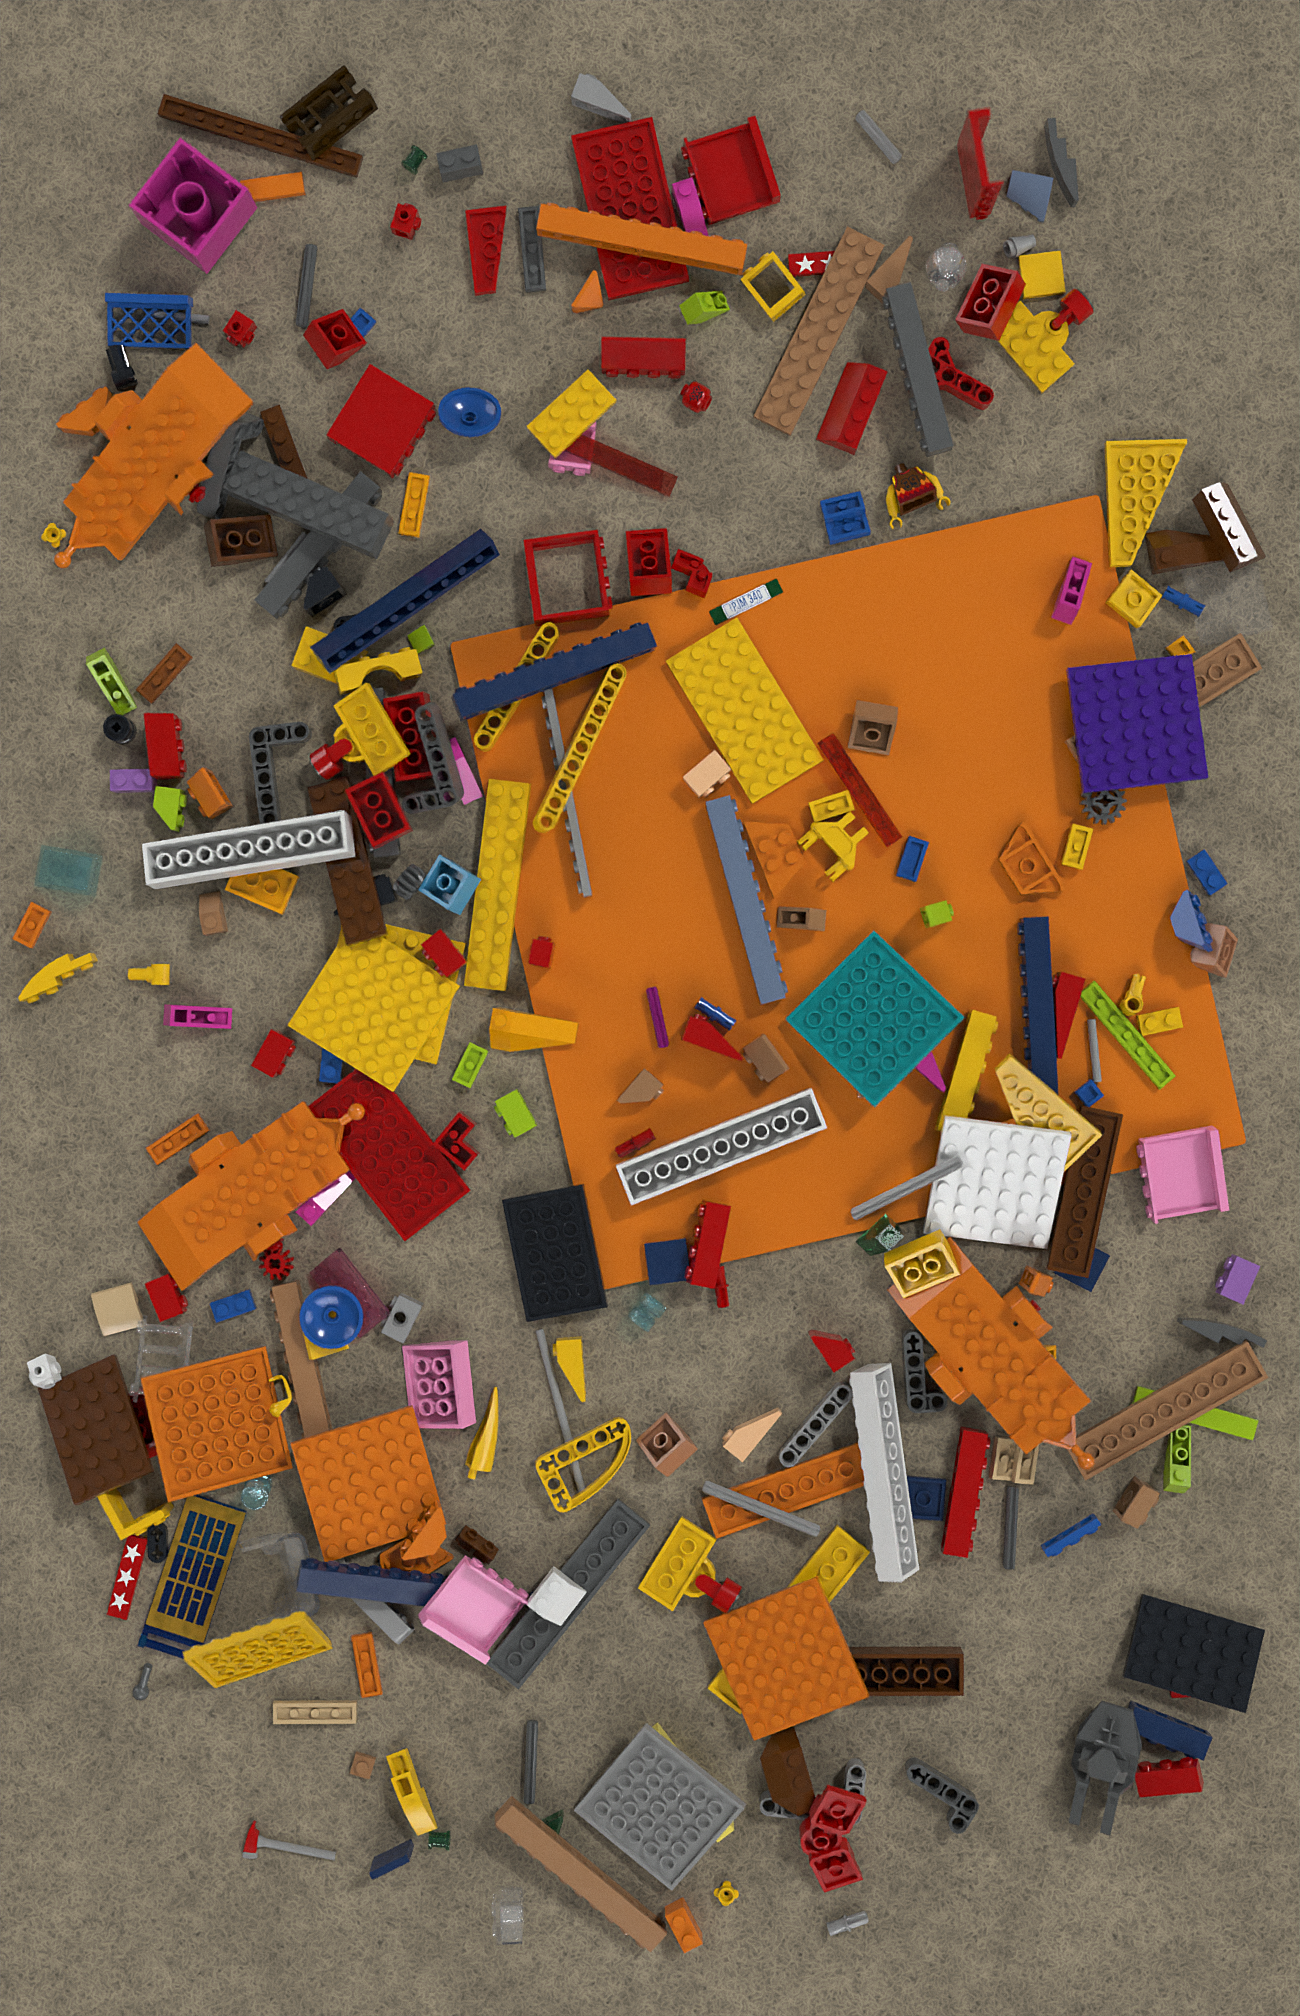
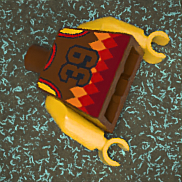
(912, 490)

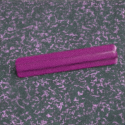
(657, 1017)

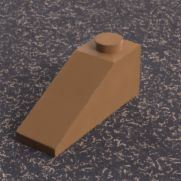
(889, 272)

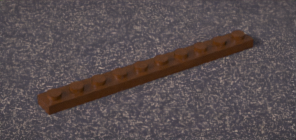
(255, 134)

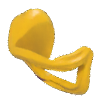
(278, 1408)

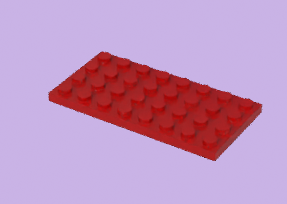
(627, 179)
(391, 1154)

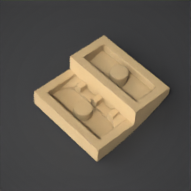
(117, 1309)
(1011, 1462)

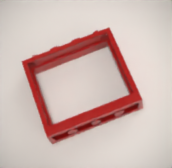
(566, 540)

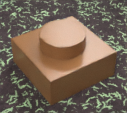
(362, 1765)

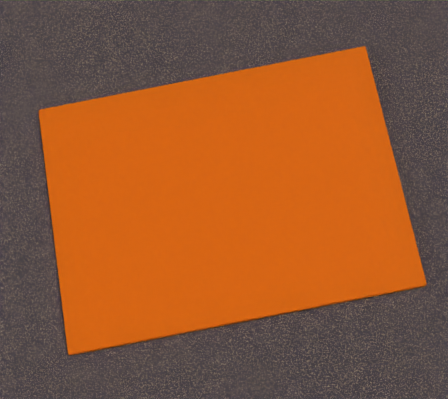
(977, 666)

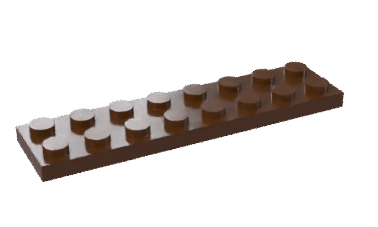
(350, 877)
(1084, 1198)

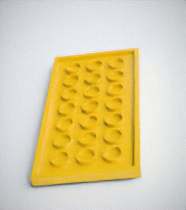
(744, 710)

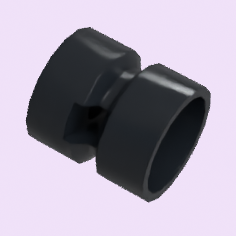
(119, 729)

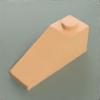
(747, 1435)

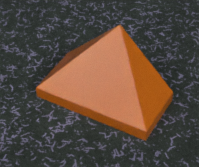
(589, 296)

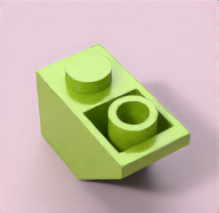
(703, 306)
(169, 805)

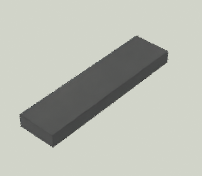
(531, 250)

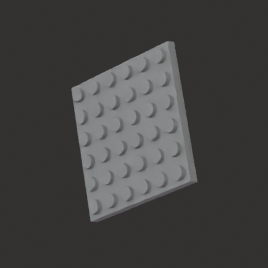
(659, 1806)

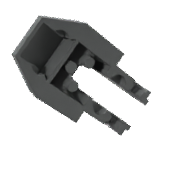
(1107, 1750)

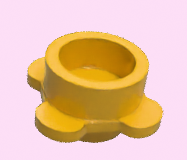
(49, 531)
(726, 1899)

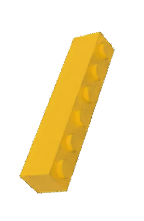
(968, 1066)

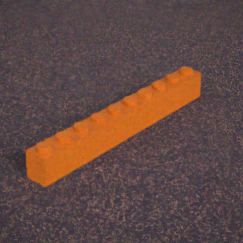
(641, 239)

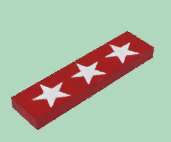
(809, 263)
(127, 1576)

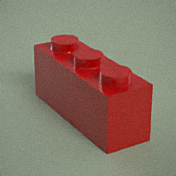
(1169, 1777)

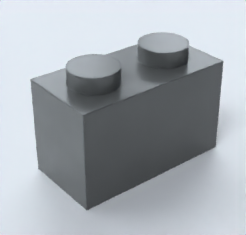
(459, 163)

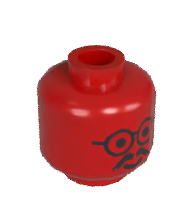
(696, 397)

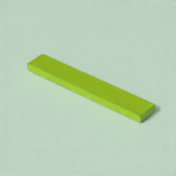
(1127, 1035)
(1216, 1419)

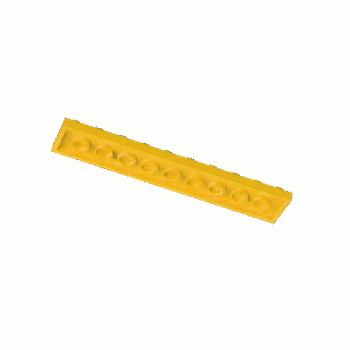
(499, 884)
(834, 1565)

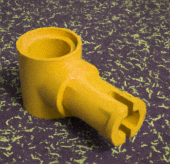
(155, 974)
(1134, 995)

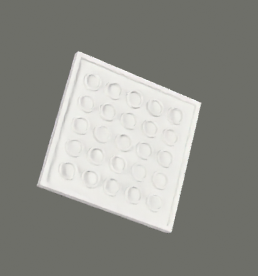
(1005, 1184)

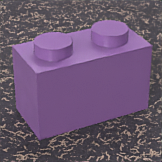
(132, 781)
(1237, 1278)

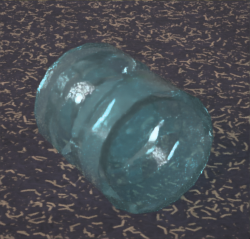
(646, 1312)
(256, 1492)

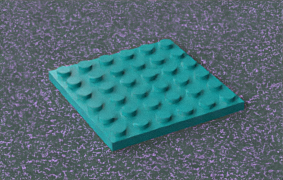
(874, 1018)

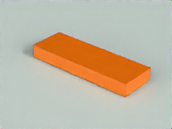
(275, 186)
(177, 1139)
(366, 1664)

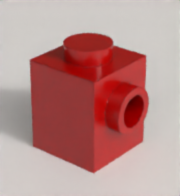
(405, 221)
(239, 330)

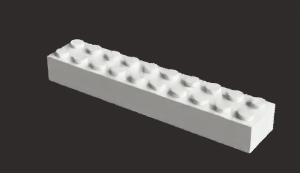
(248, 850)
(721, 1146)
(884, 1472)

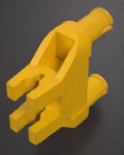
(837, 840)

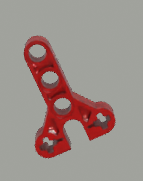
(945, 365)

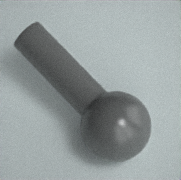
(141, 1690)

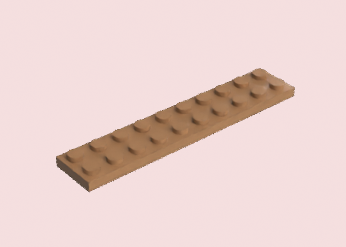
(819, 331)
(1215, 673)
(1170, 1408)

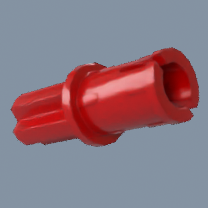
(635, 1143)
(721, 1289)

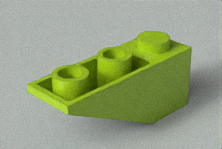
(1178, 1461)

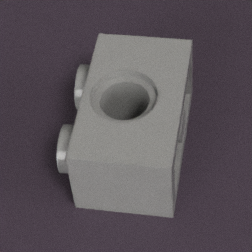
(411, 1309)

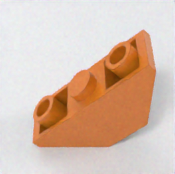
(82, 419)
(426, 1535)

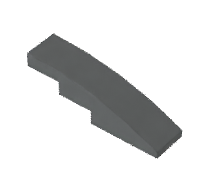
(1063, 168)
(1215, 1330)

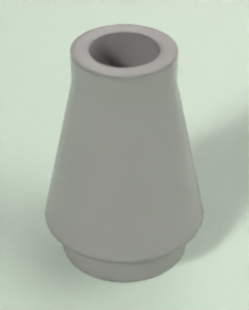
(1018, 245)

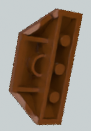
(787, 1772)

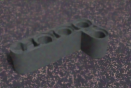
(918, 1370)
(939, 1789)

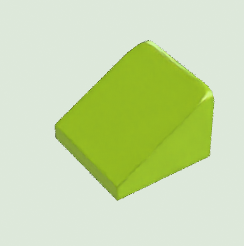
(421, 639)

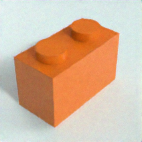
(683, 1925)

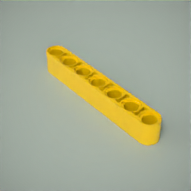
(505, 715)

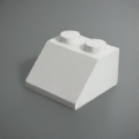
(556, 1597)

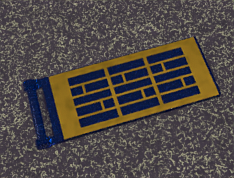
(193, 1574)

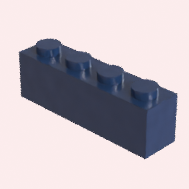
(1171, 1732)

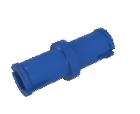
(1183, 601)
(715, 1013)

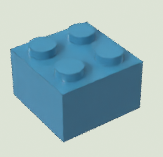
(449, 884)

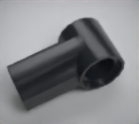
(122, 371)

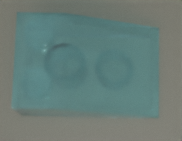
(68, 870)

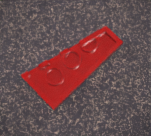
(485, 238)

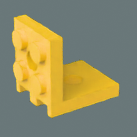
(122, 1519)

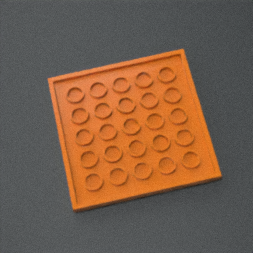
(215, 1423)
(366, 1482)
(786, 1658)

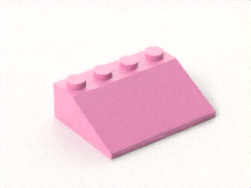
(440, 1384)

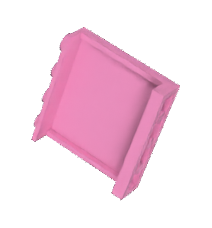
(1182, 1173)
(473, 1608)

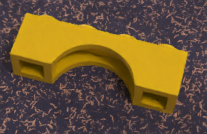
(402, 664)

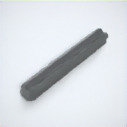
(306, 285)
(1010, 1527)
(530, 1761)

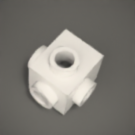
(44, 1371)

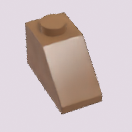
(212, 913)
(801, 918)
(642, 1089)

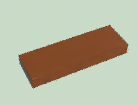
(164, 673)

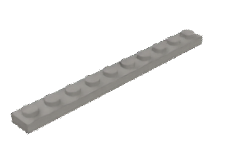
(572, 823)

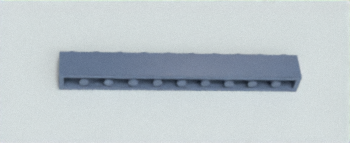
(745, 899)

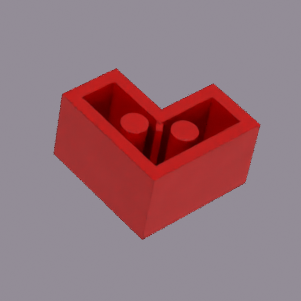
(452, 1141)

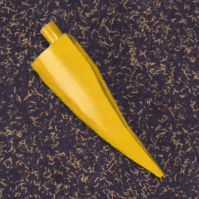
(483, 1446)

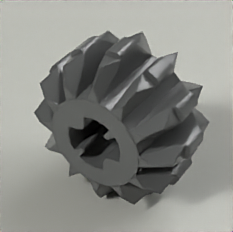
(409, 881)

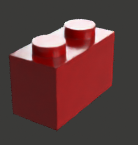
(542, 952)
(443, 953)
(274, 1053)
(166, 1297)

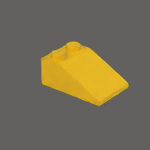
(307, 661)

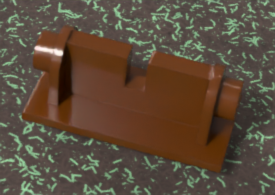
(484, 1549)

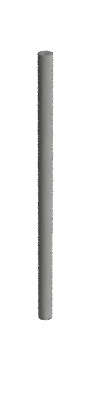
(558, 1404)

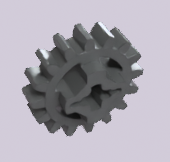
(1103, 810)

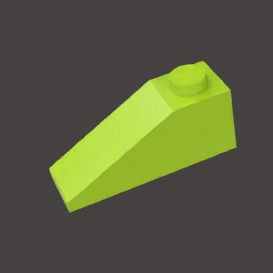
(110, 681)

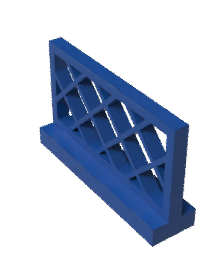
(153, 302)

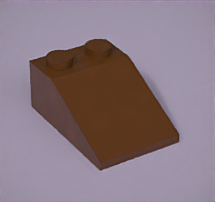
(240, 540)

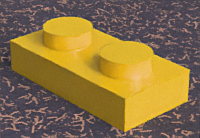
(831, 806)
(1077, 846)
(1159, 1021)

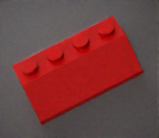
(643, 356)
(851, 406)
(402, 714)

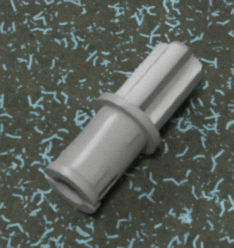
(847, 1923)

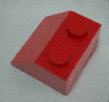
(334, 338)
(833, 1348)

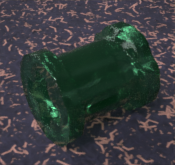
(414, 159)
(439, 1840)

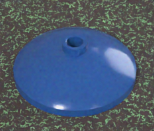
(469, 412)
(330, 1331)

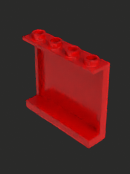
(731, 172)
(978, 191)
(382, 421)

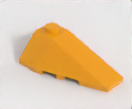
(520, 1030)

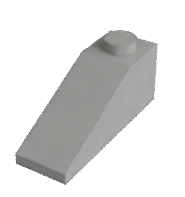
(596, 98)

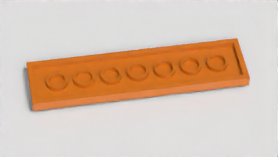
(789, 1489)

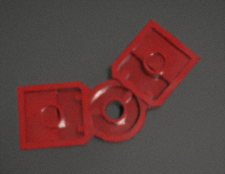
(822, 1839)

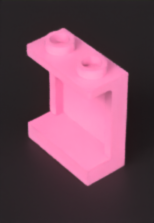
(569, 462)

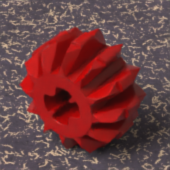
(277, 1271)

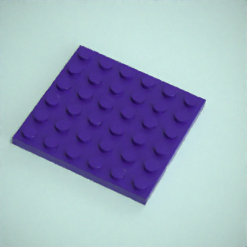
(1137, 723)

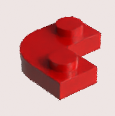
(694, 567)

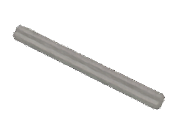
(906, 1188)
(761, 1508)

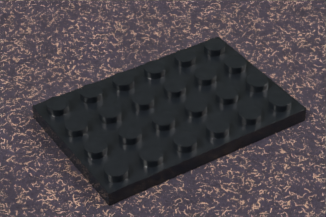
(555, 1253)
(1193, 1653)

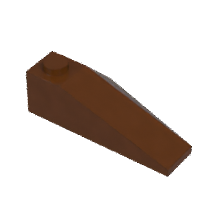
(1179, 550)

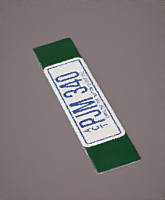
(746, 601)

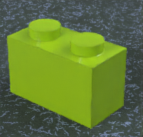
(515, 1113)

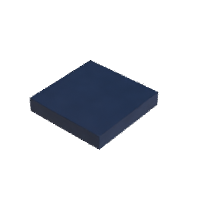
(666, 1261)
(1098, 1263)
(927, 1497)
(391, 1859)

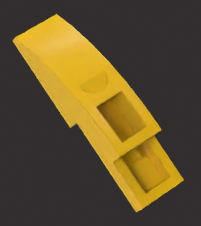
(49, 979)
(409, 1792)

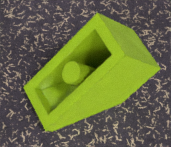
(936, 913)

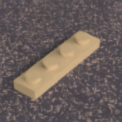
(315, 1712)

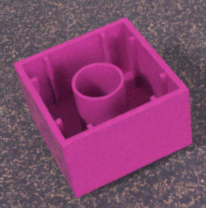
(193, 205)

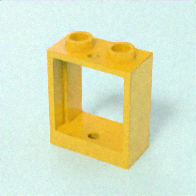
(787, 301)

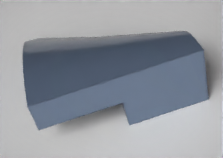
(1030, 192)

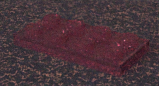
(340, 1271)

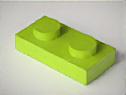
(470, 1065)

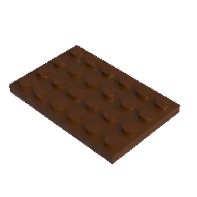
(95, 1430)

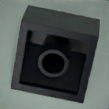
(322, 591)

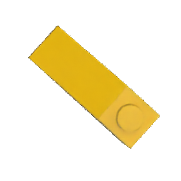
(570, 1358)

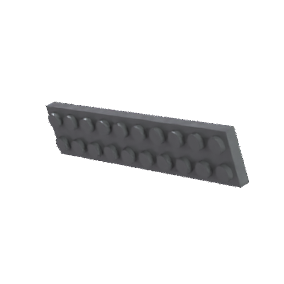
(587, 1567)

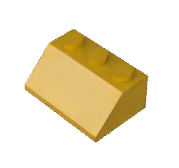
(921, 1263)

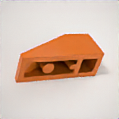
(1036, 1281)

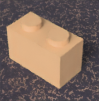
(707, 774)

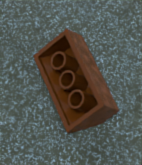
(1228, 526)

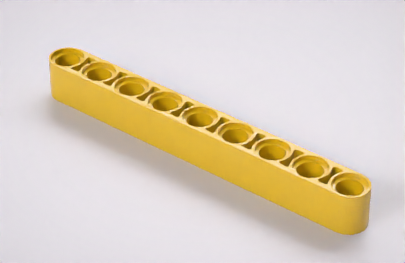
(587, 741)

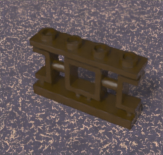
(337, 123)

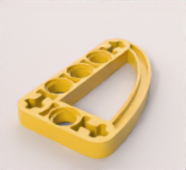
(574, 1454)

